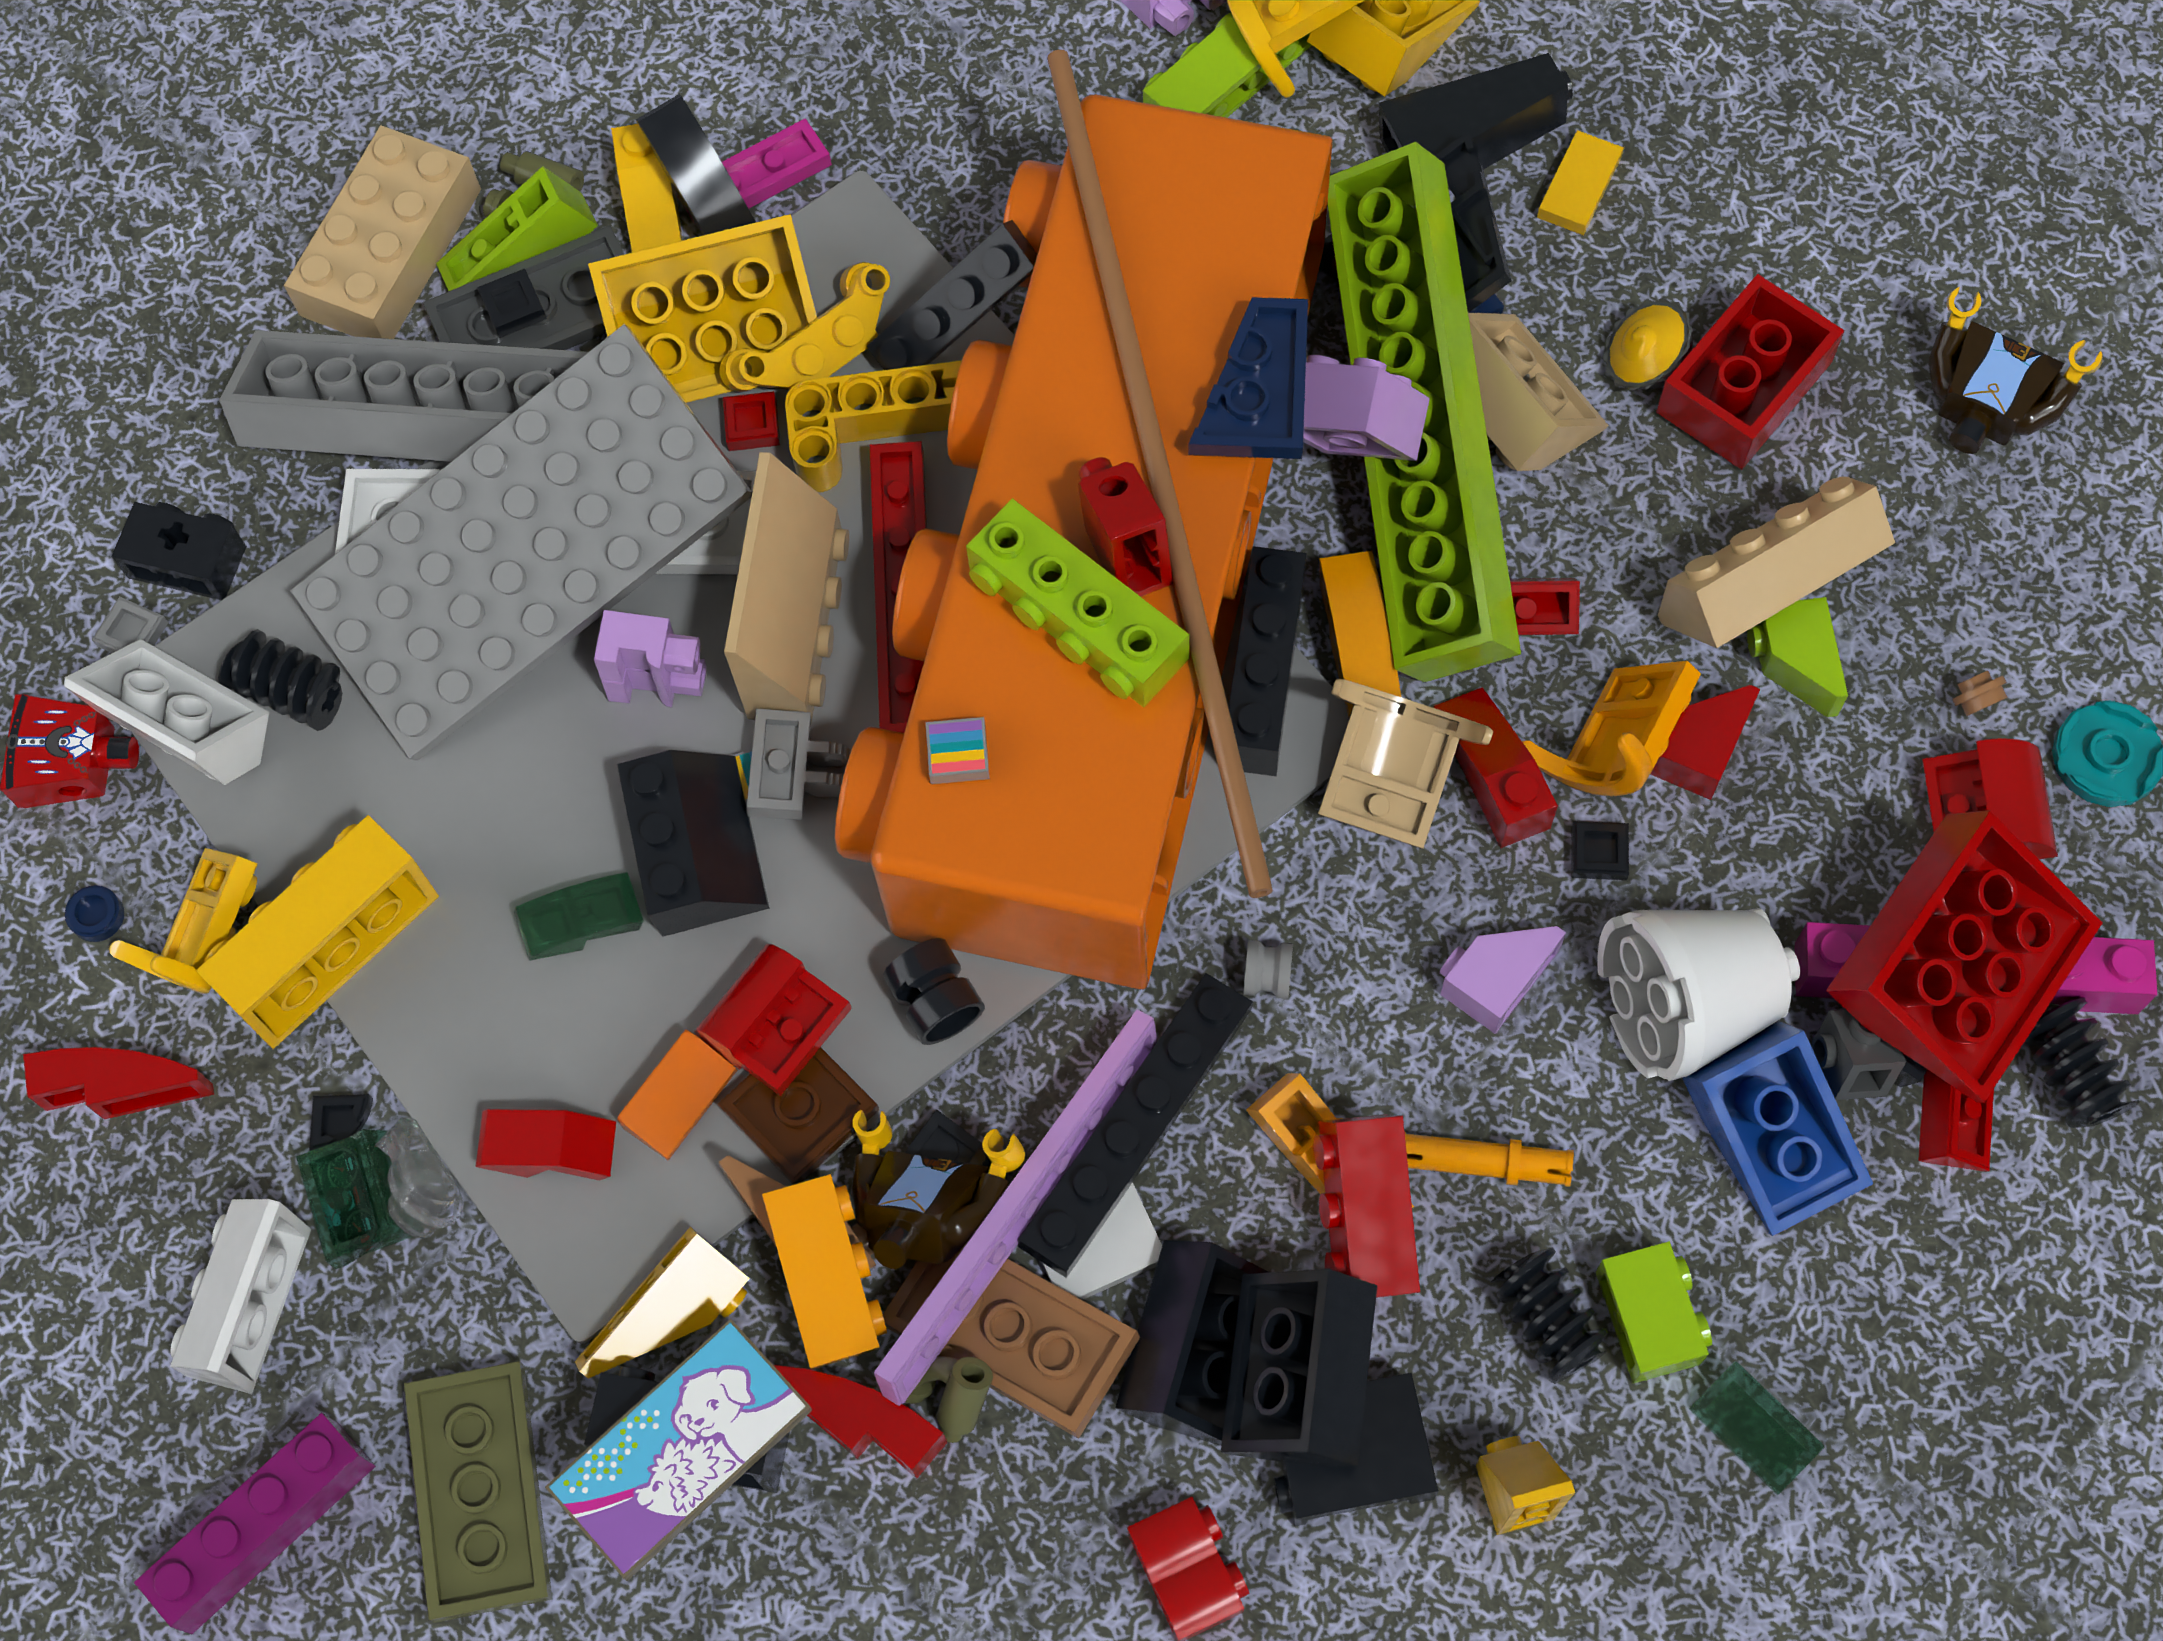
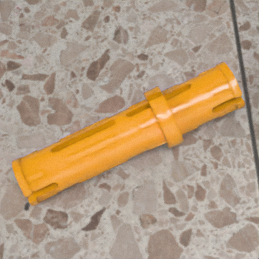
(1490, 1159)

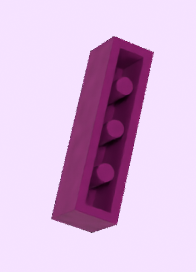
(254, 1524)

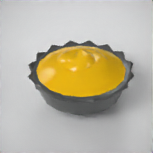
(1648, 345)

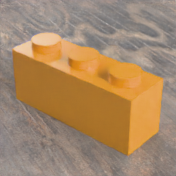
(824, 1270)

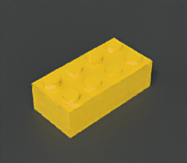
(318, 931)

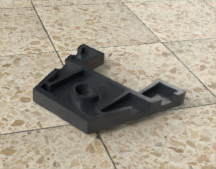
(1475, 225)

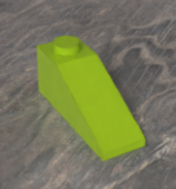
(529, 222)

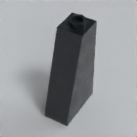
(1496, 107)

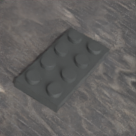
(563, 288)

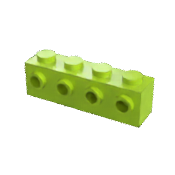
(1077, 604)

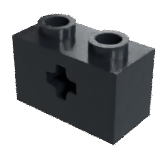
(179, 550)

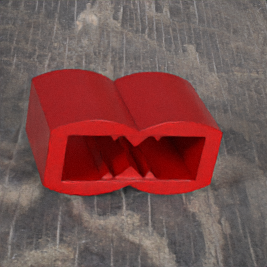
(1187, 1569)

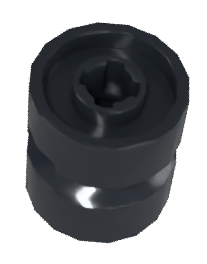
(930, 984)

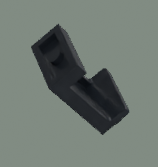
(1391, 1463)

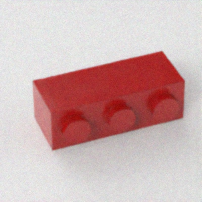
(1368, 1201)

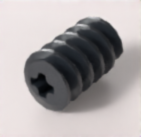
(283, 680)
(2077, 1066)
(1550, 1314)

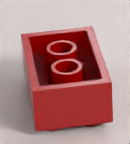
(1749, 371)

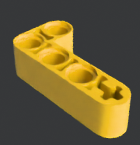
(843, 424)

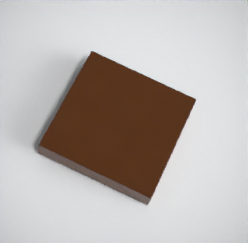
(805, 1121)

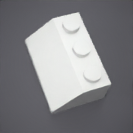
(175, 709)
(240, 1294)

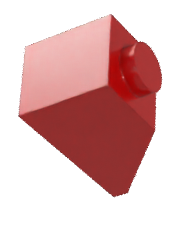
(1705, 741)

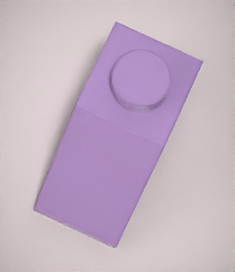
(1498, 972)

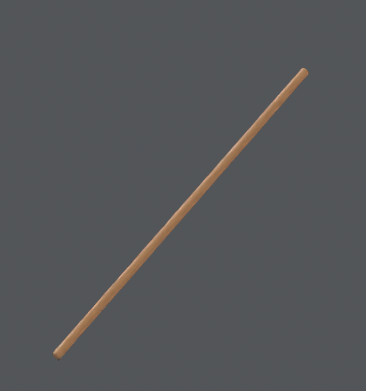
(1161, 481)

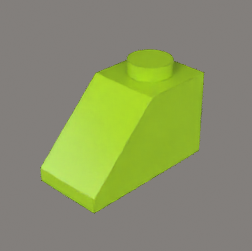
(1802, 654)

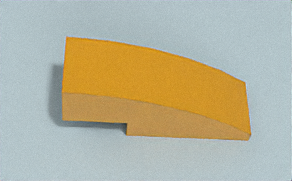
(1358, 622)
(1290, 1120)

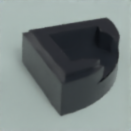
(337, 1117)

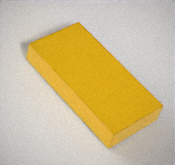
(1580, 182)

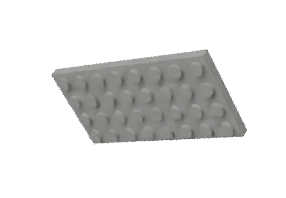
(521, 542)

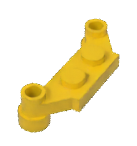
(822, 344)

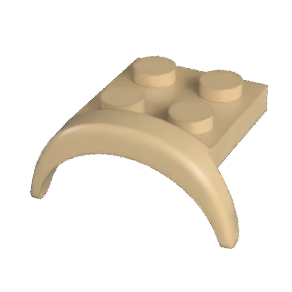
(1393, 762)

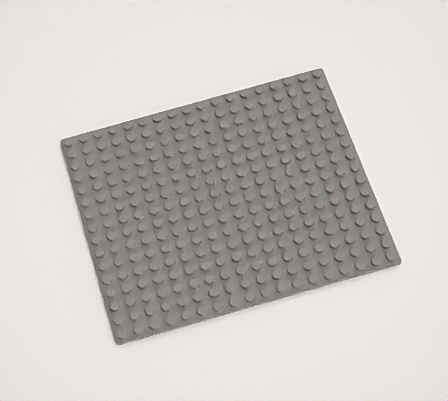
(537, 804)

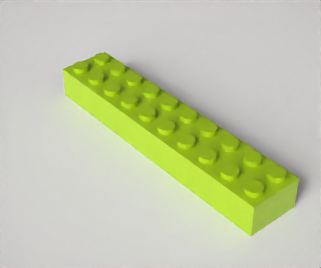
(1441, 513)

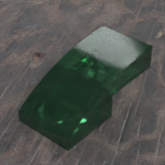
(578, 913)

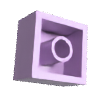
(1362, 409)

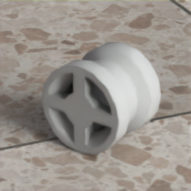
(1268, 969)

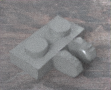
(780, 765)

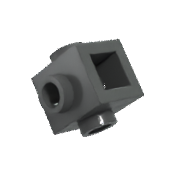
(1854, 1058)

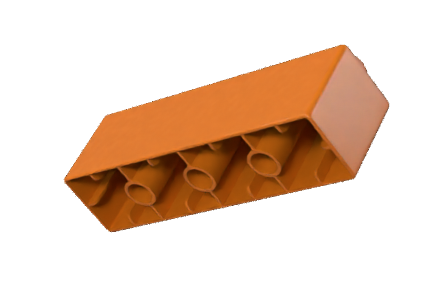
(1087, 792)

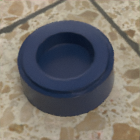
(94, 913)

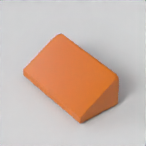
(676, 1094)

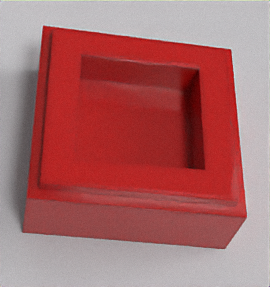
(751, 421)

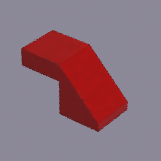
(545, 1140)

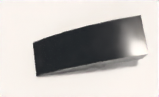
(694, 167)

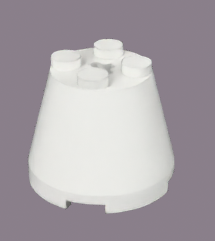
(1692, 984)

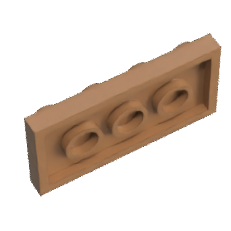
(1035, 1337)

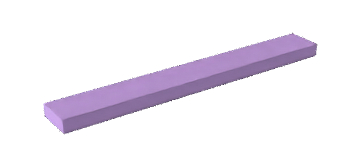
(1012, 1213)

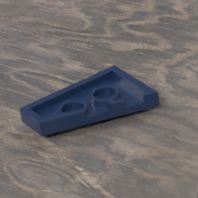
(1262, 387)

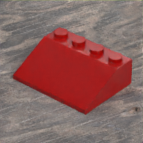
(1966, 953)

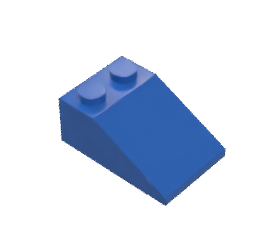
(1779, 1126)

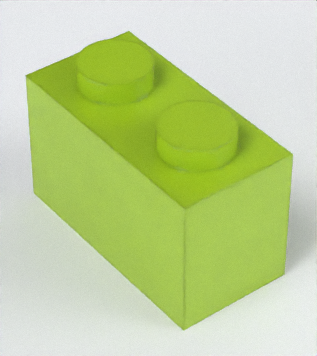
(1653, 1311)

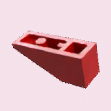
(1502, 773)

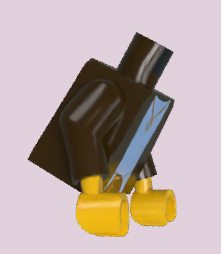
(1996, 383)
(923, 1203)

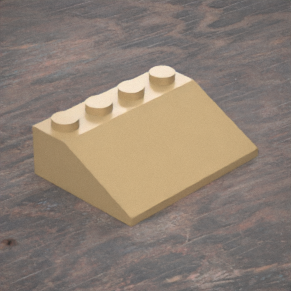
(785, 593)

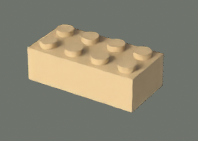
(383, 236)

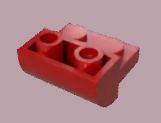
(2000, 778)
(773, 1018)

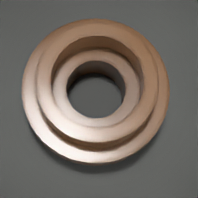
(1980, 692)

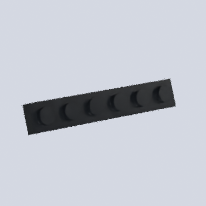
(1135, 1125)

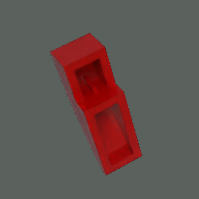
(110, 1080)
(860, 1415)

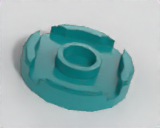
(2099, 768)

